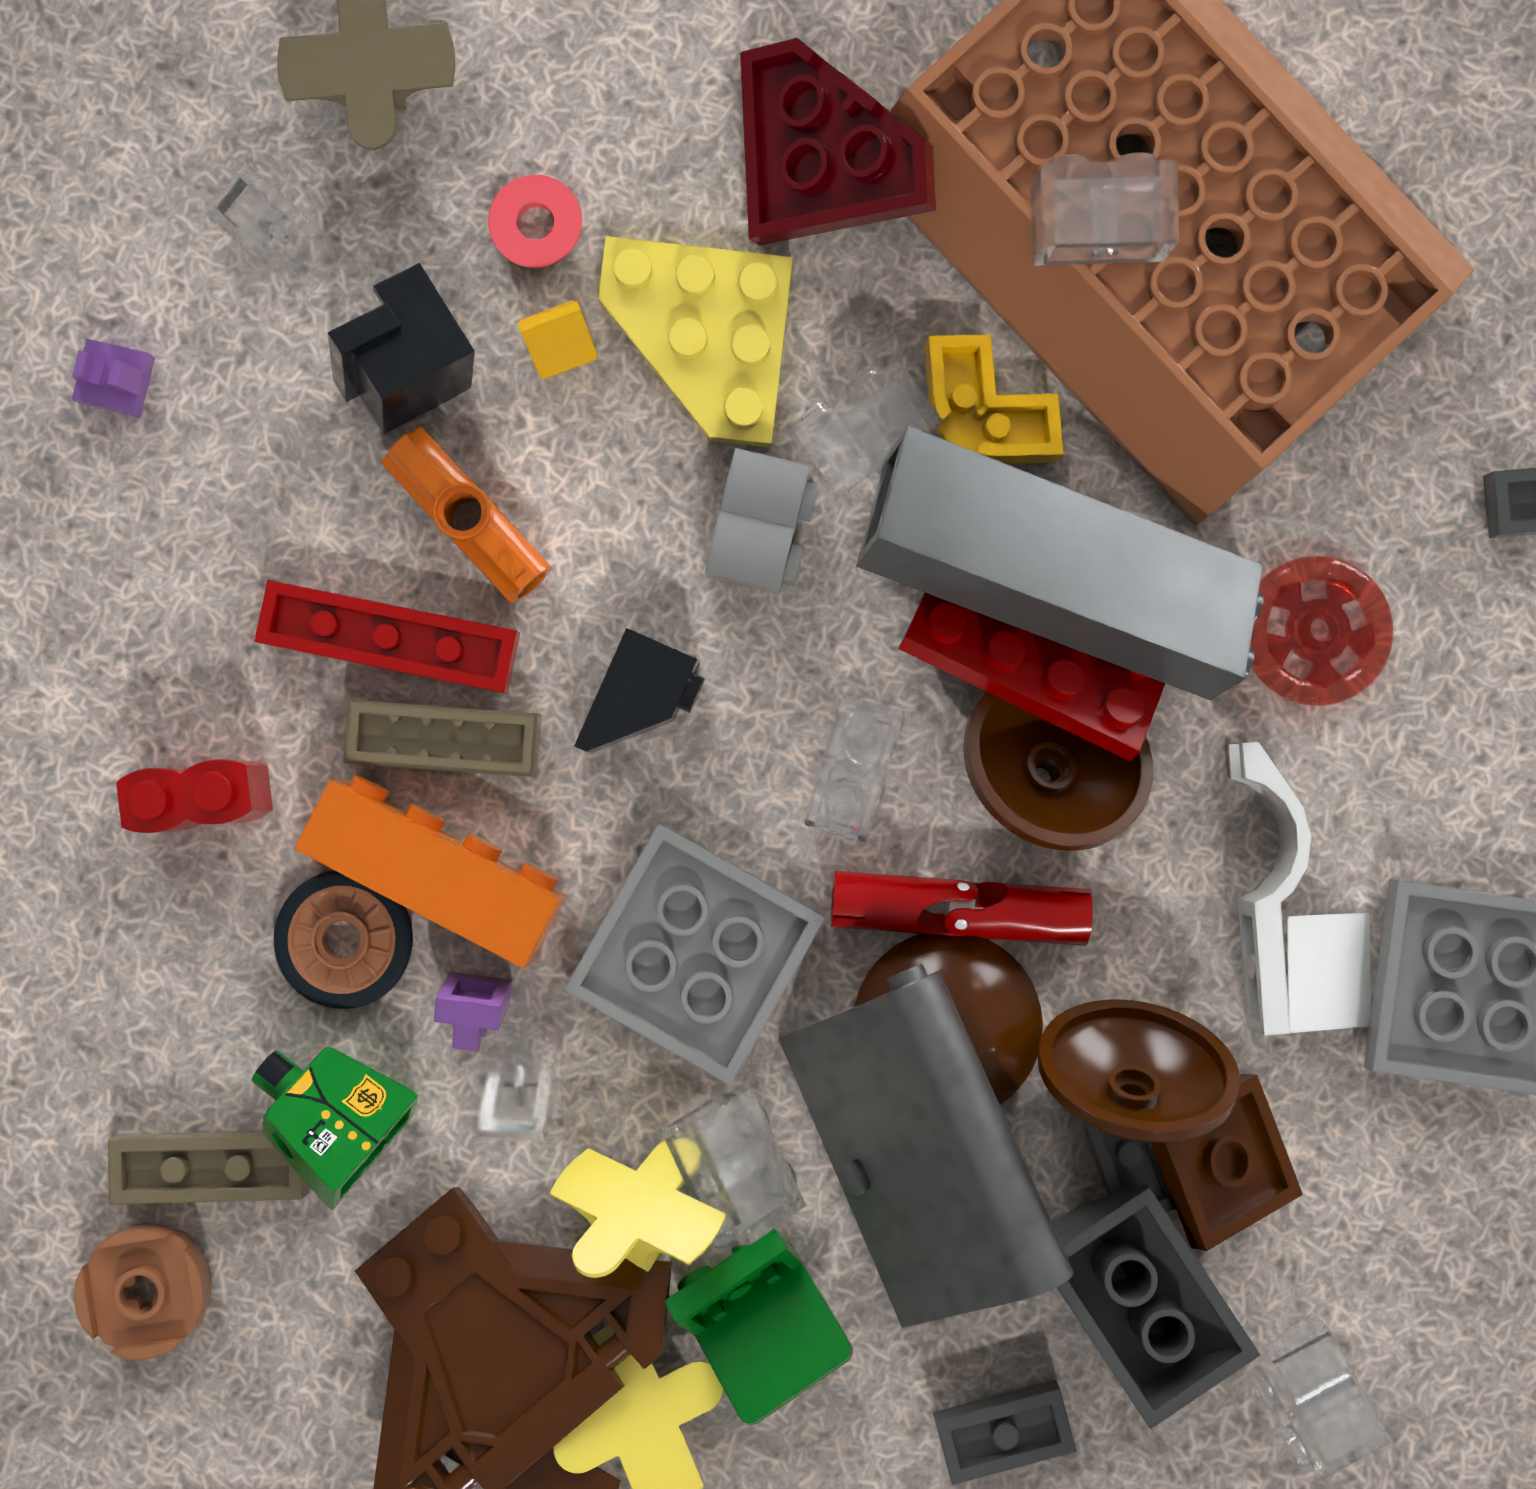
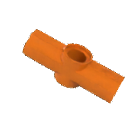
(440, 489)

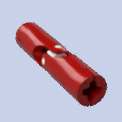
(1009, 909)

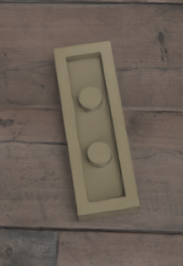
(199, 1169)

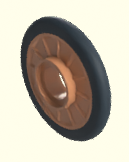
(317, 970)

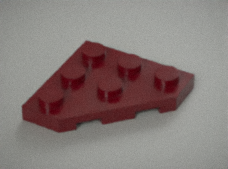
(823, 149)

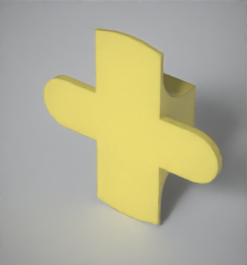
(634, 1212)
(644, 1425)

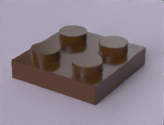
(1230, 1173)

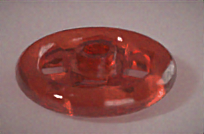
(1370, 643)

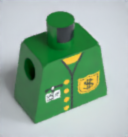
(331, 1117)

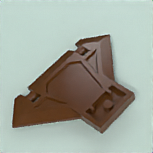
(497, 1346)

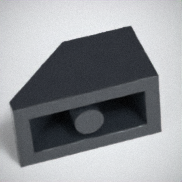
(640, 692)

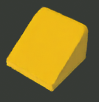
(558, 339)

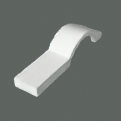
(1261, 909)

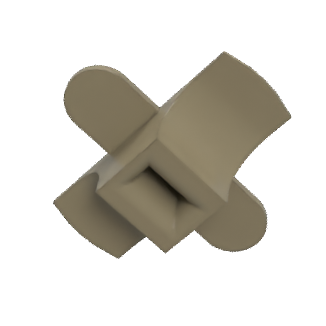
(367, 67)

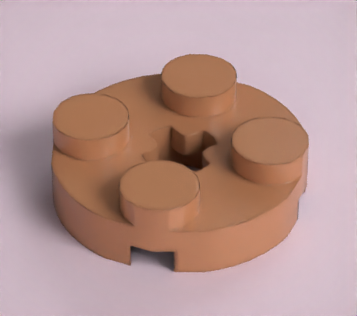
(123, 1321)

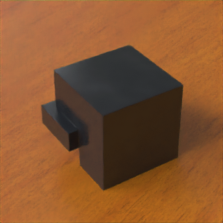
(403, 352)

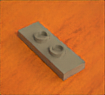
(442, 738)

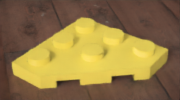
(706, 327)

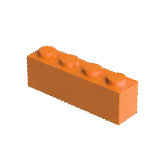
(431, 870)

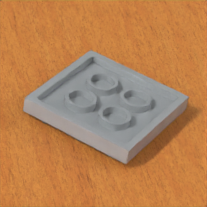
(694, 953)
(1455, 988)

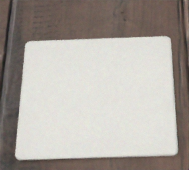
(1328, 971)

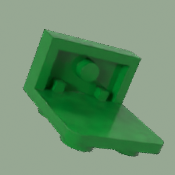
(761, 1325)

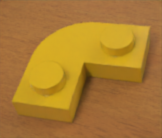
(974, 417)

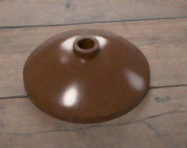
(1090, 789)
(990, 996)
(1138, 1071)

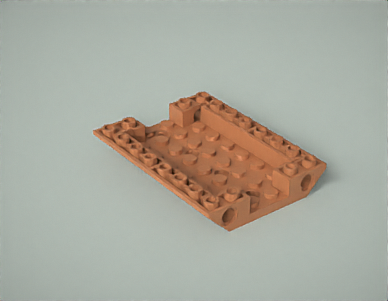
(1199, 351)

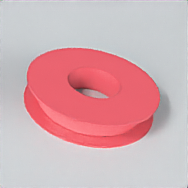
(529, 193)

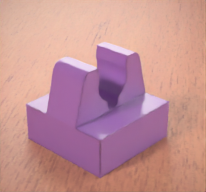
(112, 377)
(472, 1007)

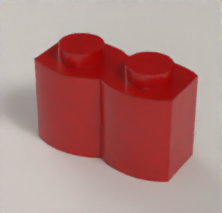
(202, 794)

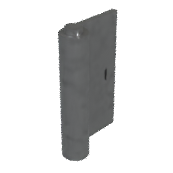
(925, 1154)

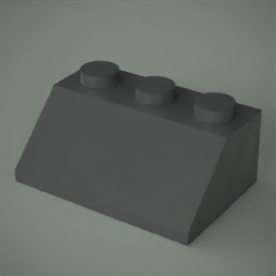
(1148, 1303)

